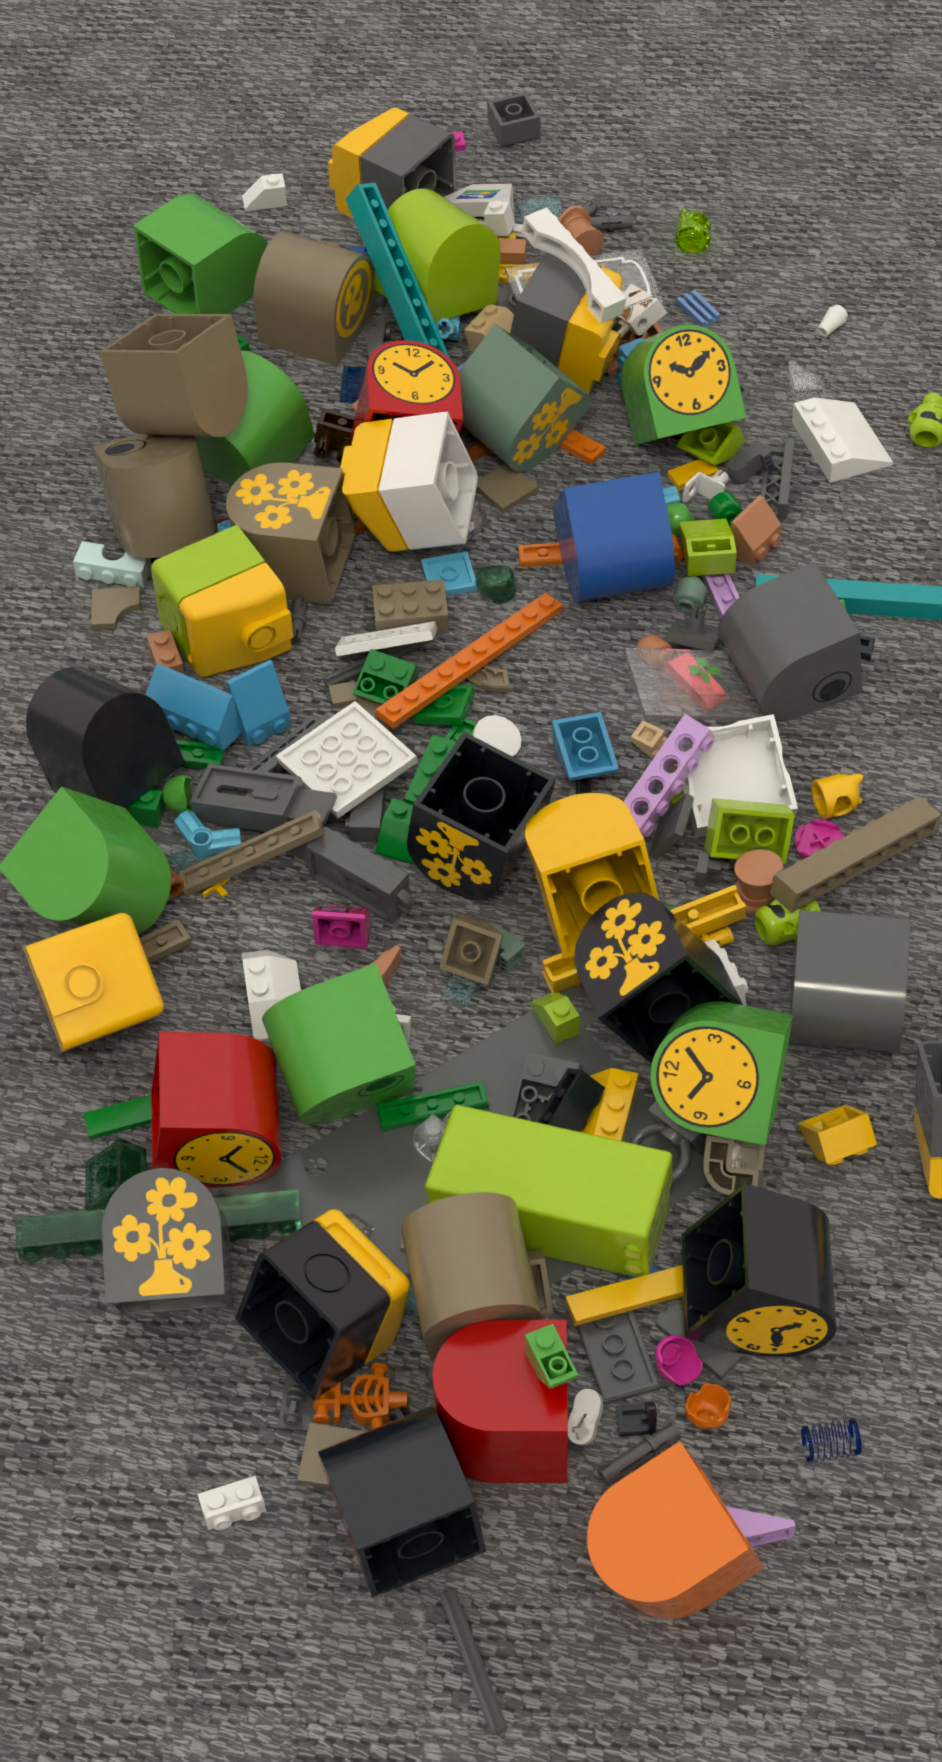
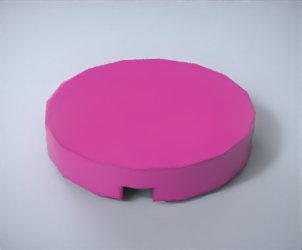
(815, 836)

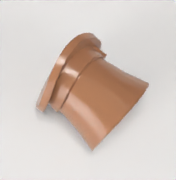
(578, 223)
(755, 878)

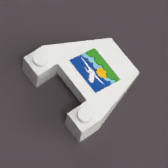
(488, 201)

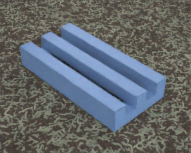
(700, 306)

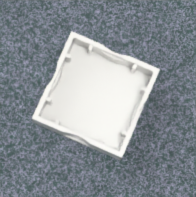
(739, 766)

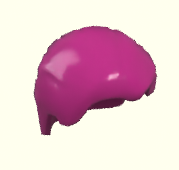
(677, 1360)

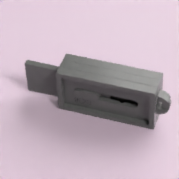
(255, 798)
(357, 874)

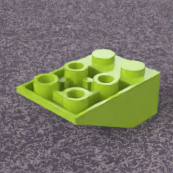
(708, 547)

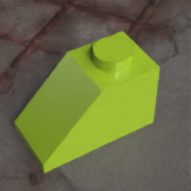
(557, 1016)

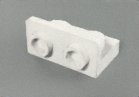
(232, 1503)

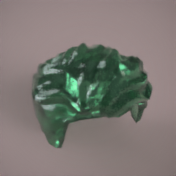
(496, 583)

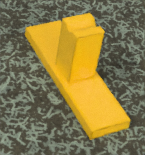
(217, 888)

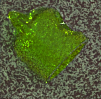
(693, 231)

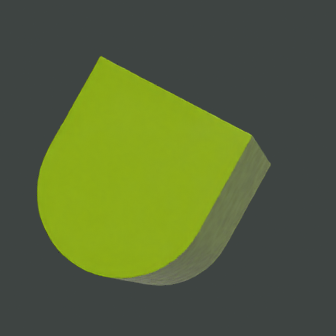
(448, 252)

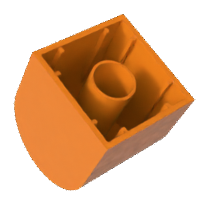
(668, 1538)

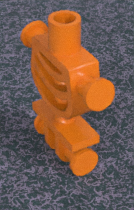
(388, 1400)

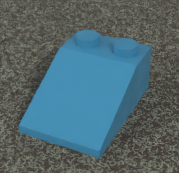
(259, 703)
(583, 746)

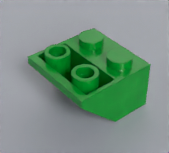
(384, 677)

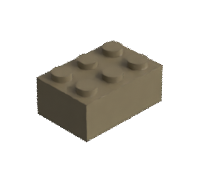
(410, 604)

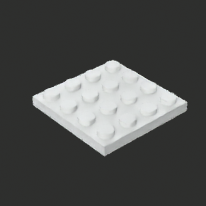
(347, 757)

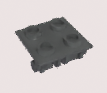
(297, 1407)

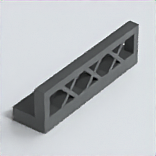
(785, 479)
(268, 761)

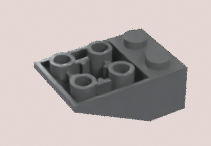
(537, 1083)

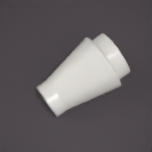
(832, 320)

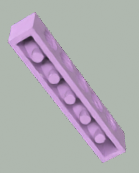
(657, 773)

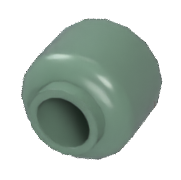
(689, 592)

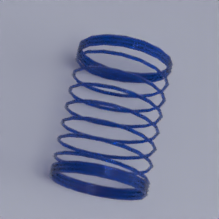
(805, 1432)

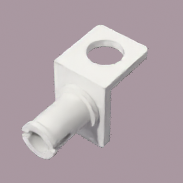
(705, 485)

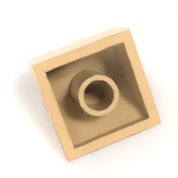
(484, 322)

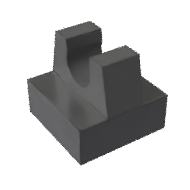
(707, 870)

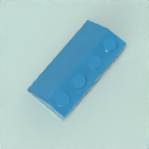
(195, 707)

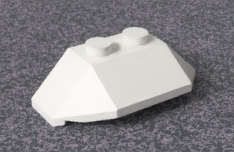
(268, 981)

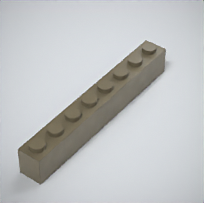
(854, 854)

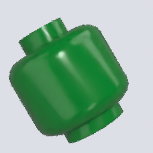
(724, 506)

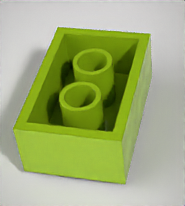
(748, 826)

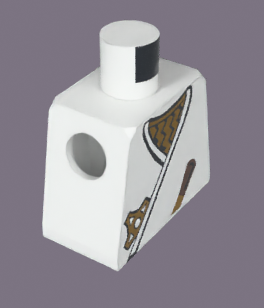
(639, 312)

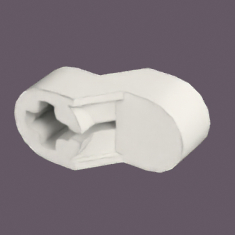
(581, 1428)

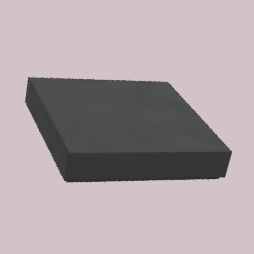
(671, 826)

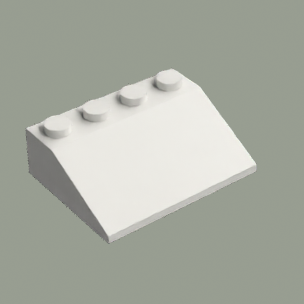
(839, 438)

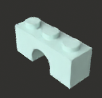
(93, 564)

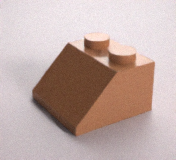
(755, 532)

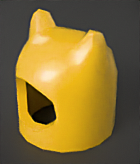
(836, 794)

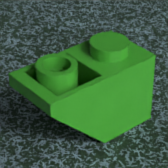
(549, 1357)

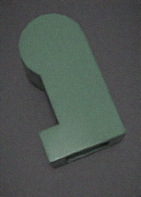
(511, 950)

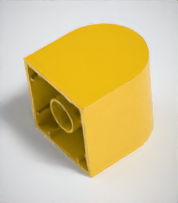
(583, 857)

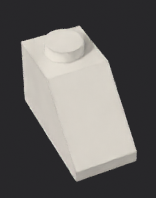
(266, 193)

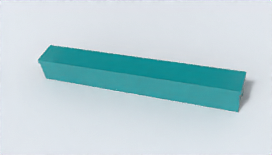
(883, 598)

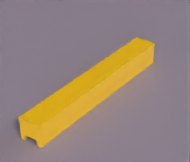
(699, 916)

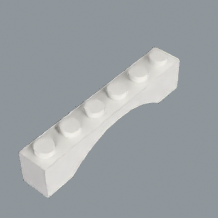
(549, 235)

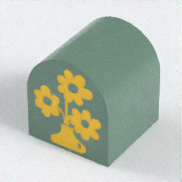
(518, 400)

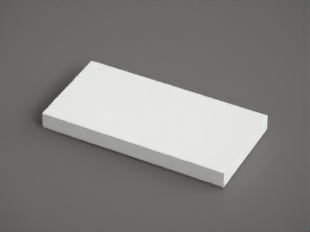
(386, 638)

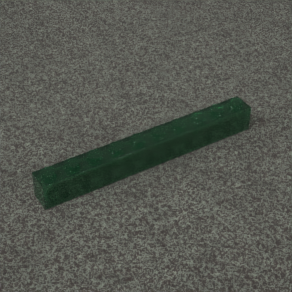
(81, 1231)

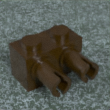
(333, 431)

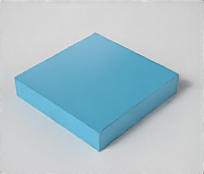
(455, 571)

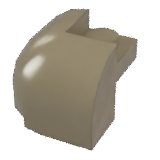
(732, 1163)

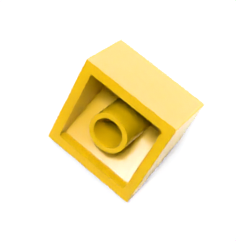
(838, 1134)

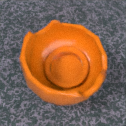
(710, 1400)

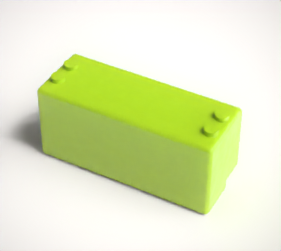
(573, 1190)

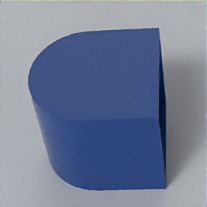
(615, 537)

